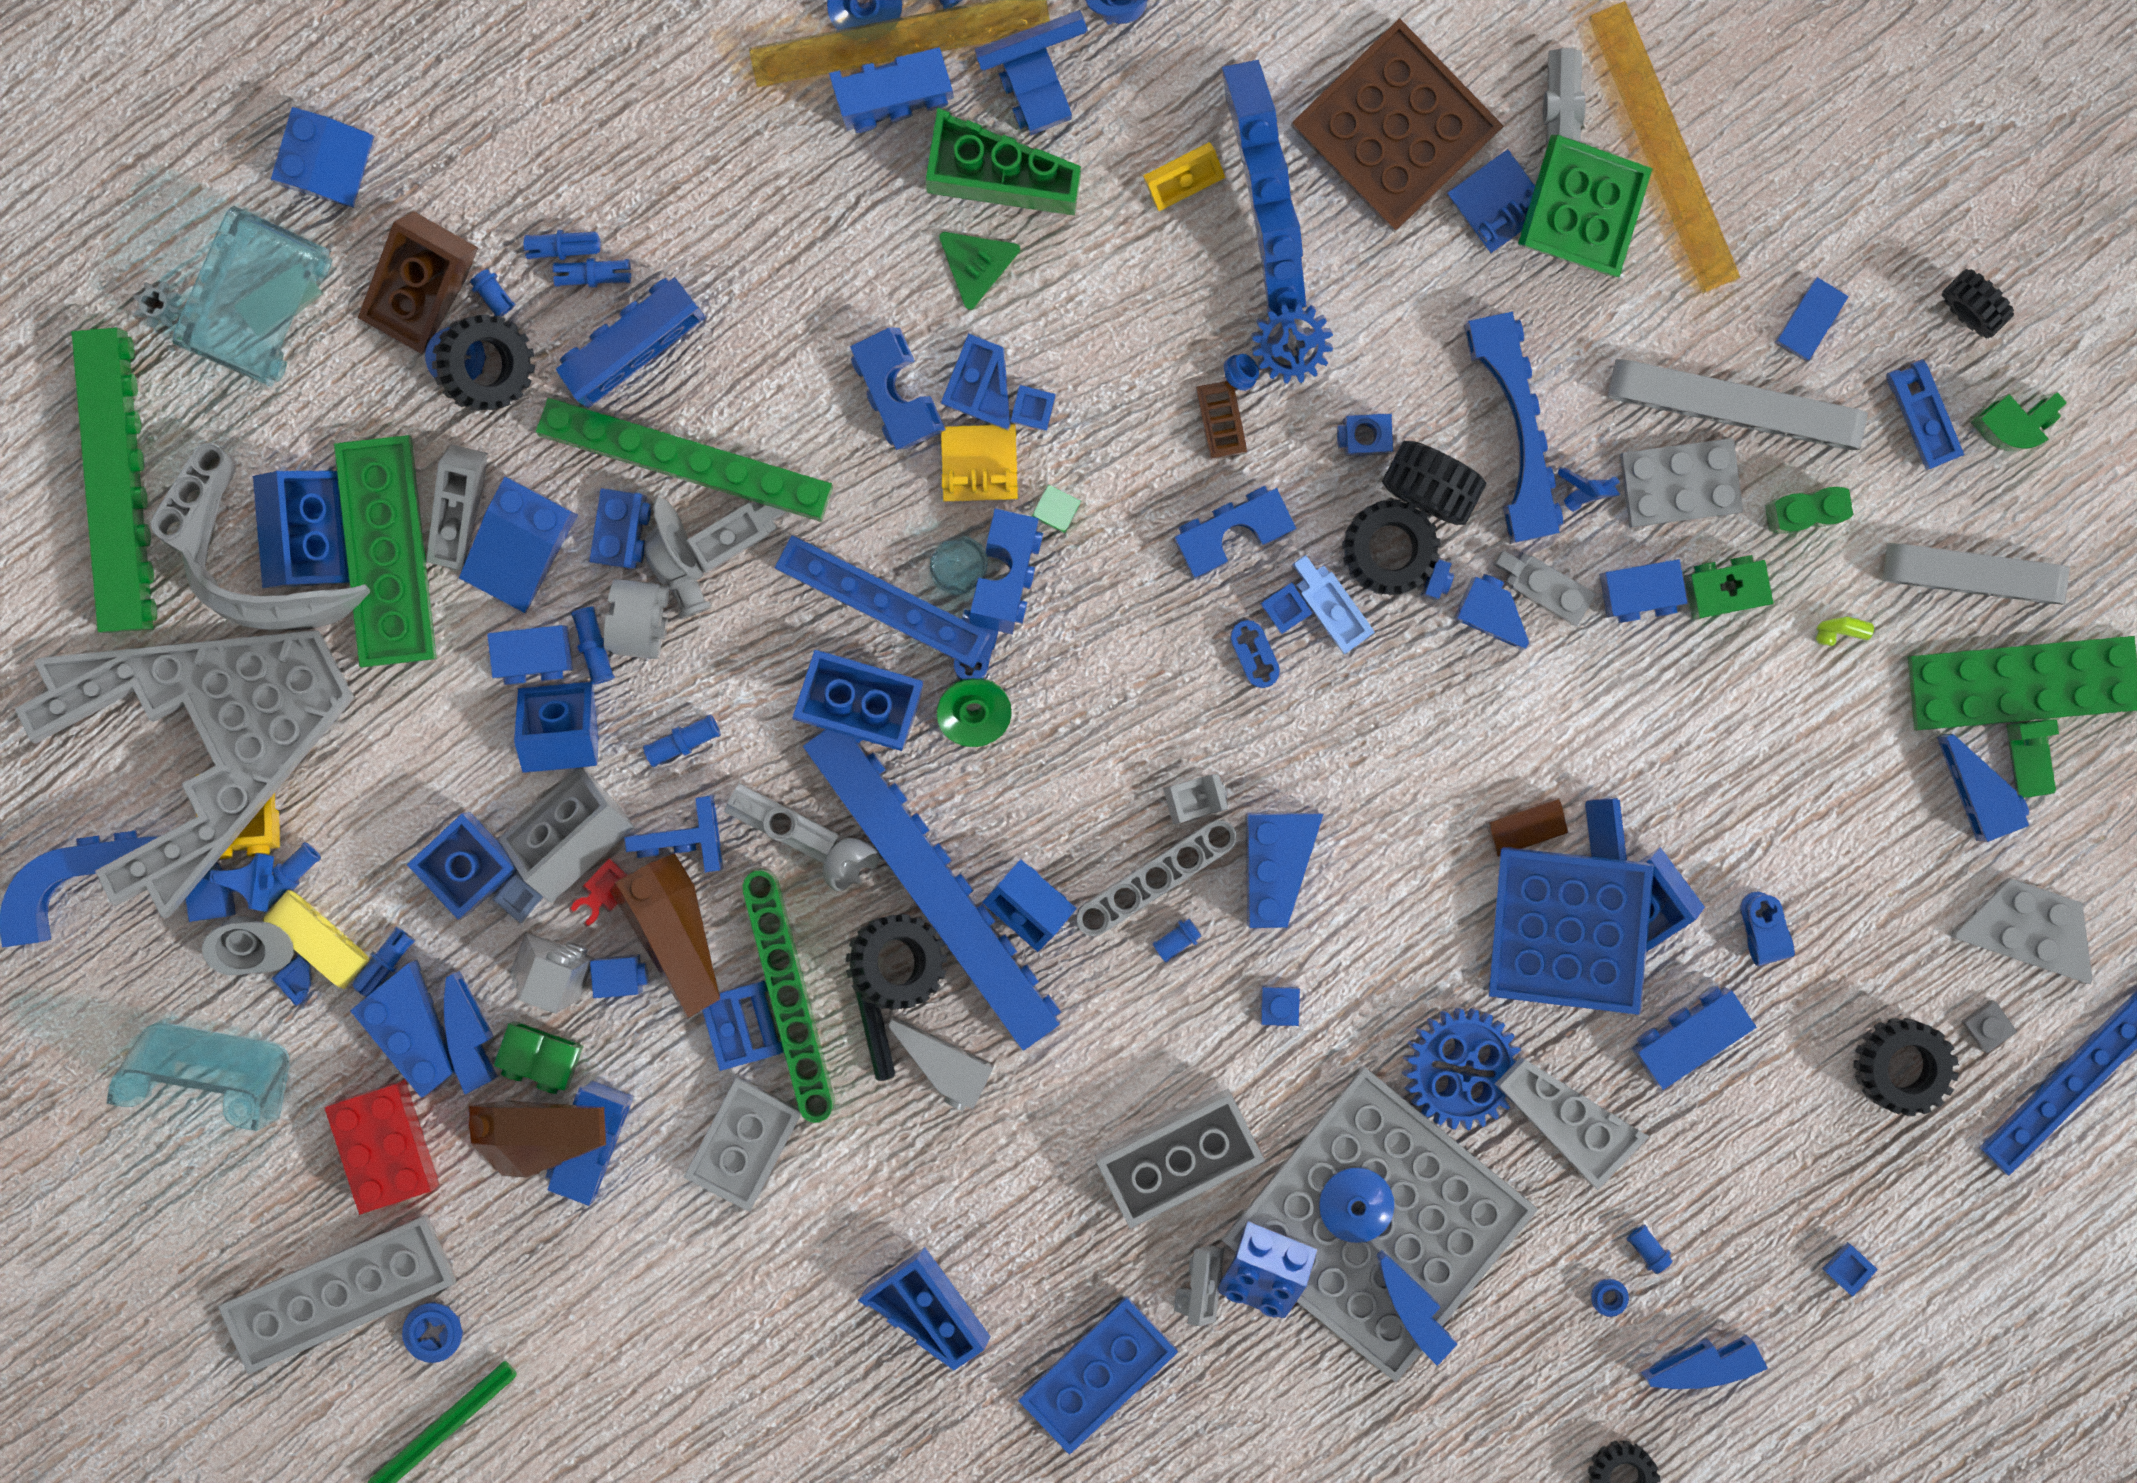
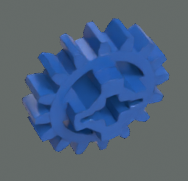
(1278, 346)

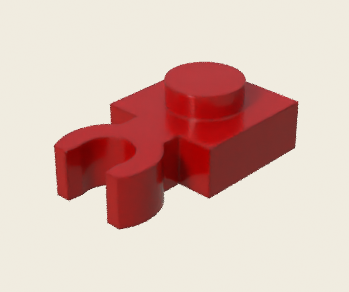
(599, 889)

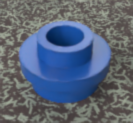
(1241, 371)
(1618, 1305)

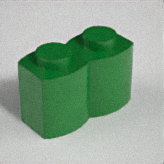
(1814, 509)
(538, 1056)

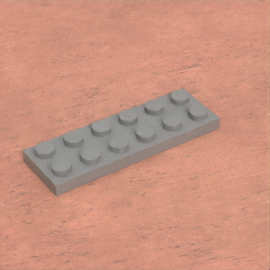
(337, 1294)

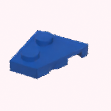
(980, 383)

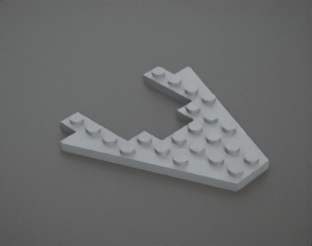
(255, 708)

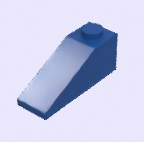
(1986, 797)

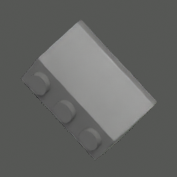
(565, 834)

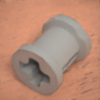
(688, 596)

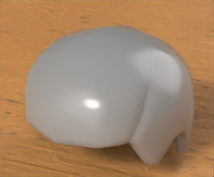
(845, 862)

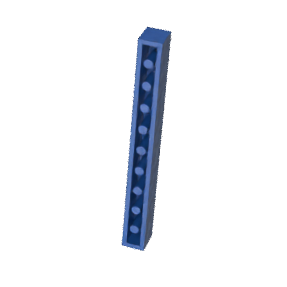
(934, 886)

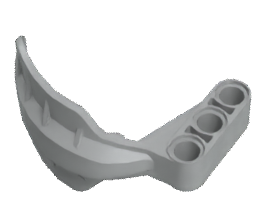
(193, 538)

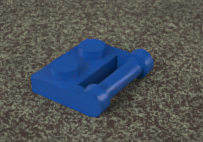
(730, 1030)

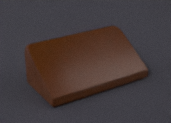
(1528, 826)

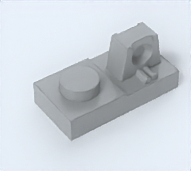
(1201, 1300)

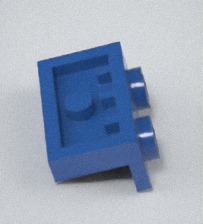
(619, 529)

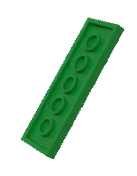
(385, 550)
(2023, 683)

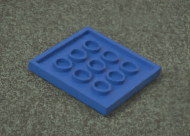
(1571, 930)

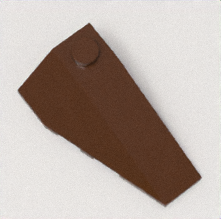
(534, 1136)

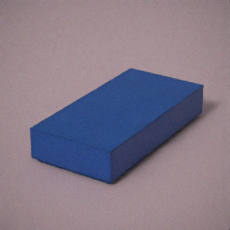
(1811, 319)

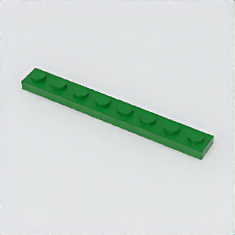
(684, 459)

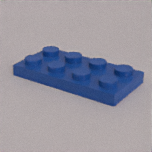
(1098, 1375)

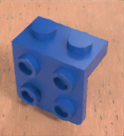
(1267, 1271)

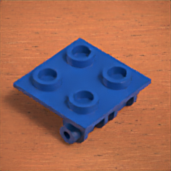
(1495, 200)

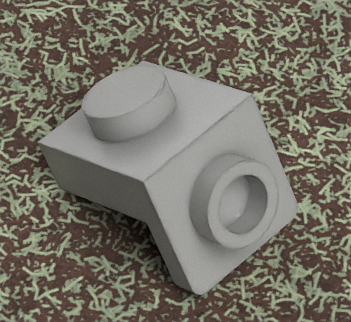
(1196, 798)

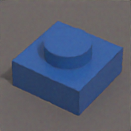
(1033, 408)
(1439, 581)
(1286, 608)
(1280, 1006)
(1850, 1269)

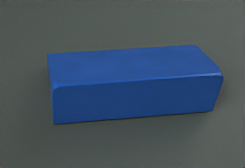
(1605, 828)

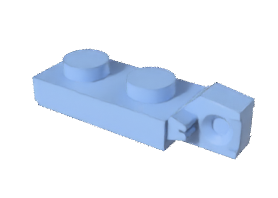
(1332, 605)

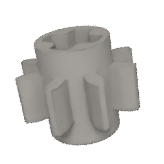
(154, 315)

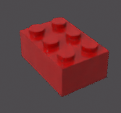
(382, 1146)

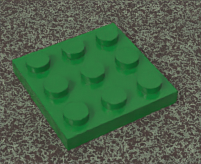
(1585, 206)

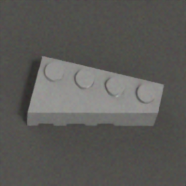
(550, 973)

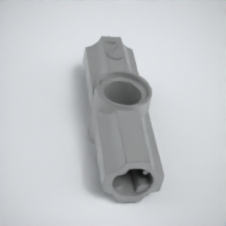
(1564, 100)
(759, 811)

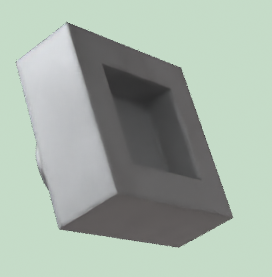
(1989, 1026)

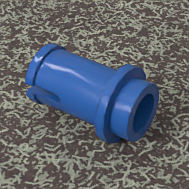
(492, 293)
(1177, 940)
(1650, 1249)

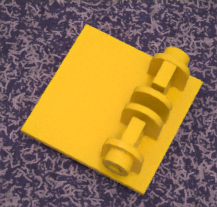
(979, 463)

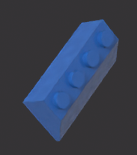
(630, 342)

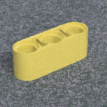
(317, 939)

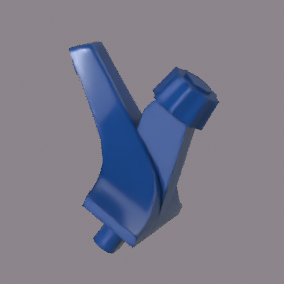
(1589, 489)
(251, 881)

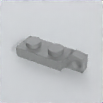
(733, 534)
(1546, 586)

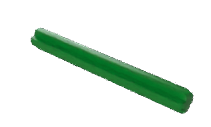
(446, 1425)

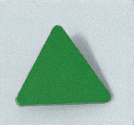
(976, 263)

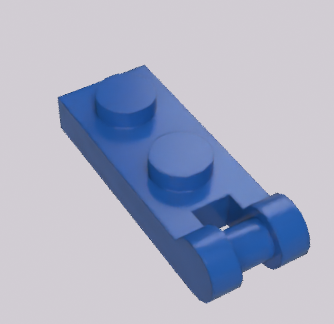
(1925, 415)

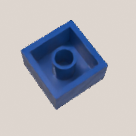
(463, 865)

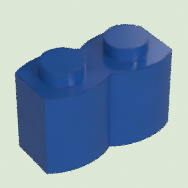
(1036, 92)

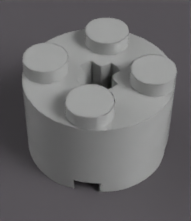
(636, 619)

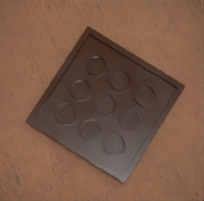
(1397, 125)

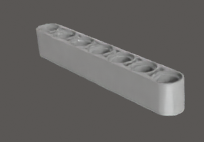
(1737, 404)

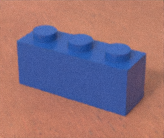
(1693, 1036)

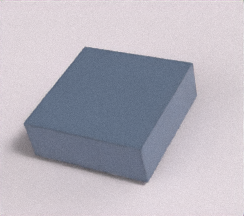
(517, 898)

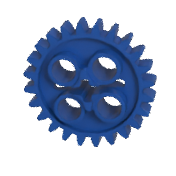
(1469, 1036)

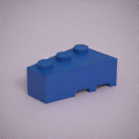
(892, 90)
(1276, 864)
(408, 1029)
(582, 1176)
(929, 1309)

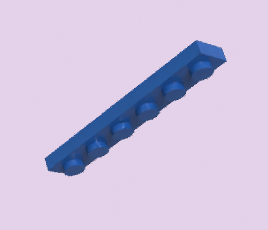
(882, 601)

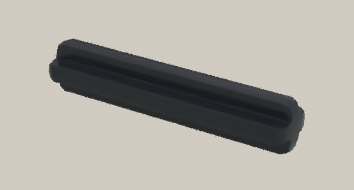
(876, 1039)

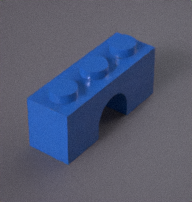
(879, 362)
(1262, 514)
(999, 602)

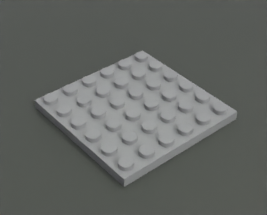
(1444, 1229)

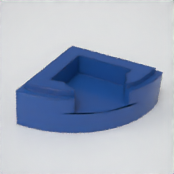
(295, 979)

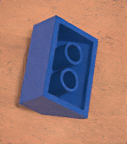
(300, 529)
(858, 700)

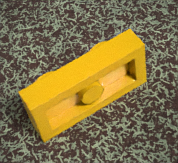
(1184, 176)

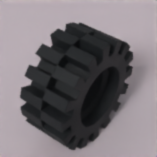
(1978, 303)
(1623, 1454)

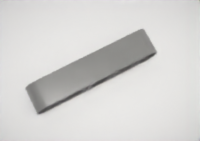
(1976, 573)
(1146, 894)

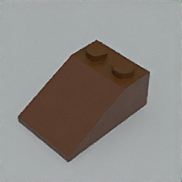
(416, 280)

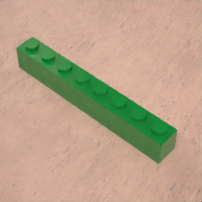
(113, 480)

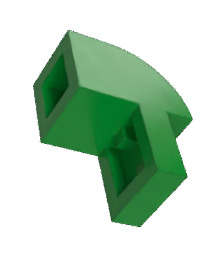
(2013, 429)

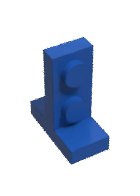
(685, 839)

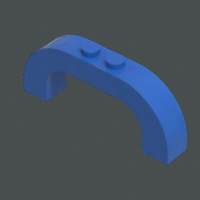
(28, 895)

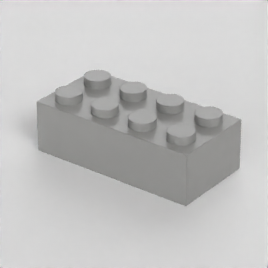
(1179, 1158)

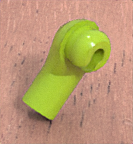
(1843, 626)

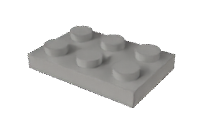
(1681, 482)
(743, 1144)

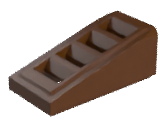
(1227, 450)

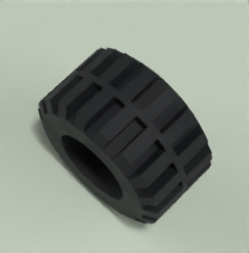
(514, 356)
(1434, 482)
(1423, 541)
(926, 957)
(1935, 1074)

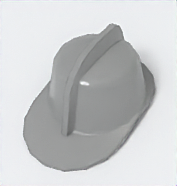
(667, 546)
(247, 947)

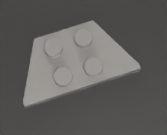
(2032, 929)

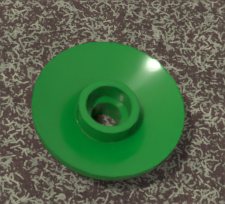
(977, 726)

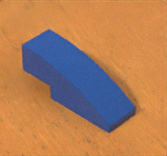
(465, 1033)
(1416, 1310)
(1706, 1367)

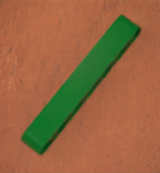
(785, 1013)

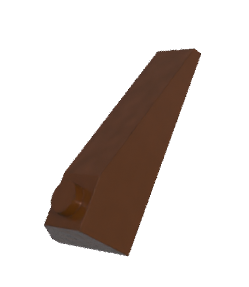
(668, 922)

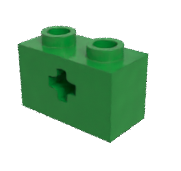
(1750, 590)

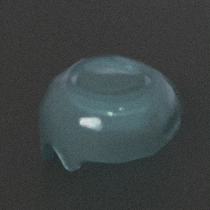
(958, 565)

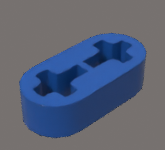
(1263, 650)

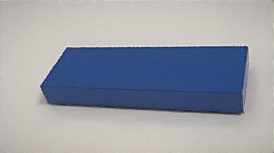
(1031, 40)

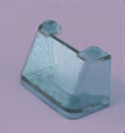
(249, 295)
(242, 1068)

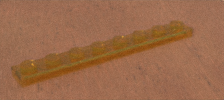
(894, 38)
(1664, 147)

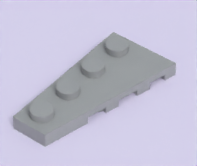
(1576, 1126)

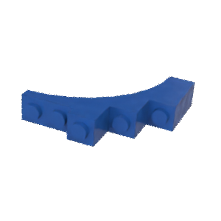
(1267, 183)

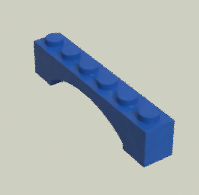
(1497, 346)

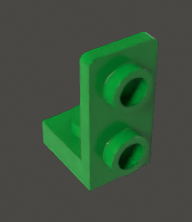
(2032, 756)

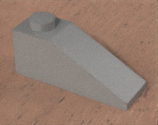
(455, 505)
(948, 1067)

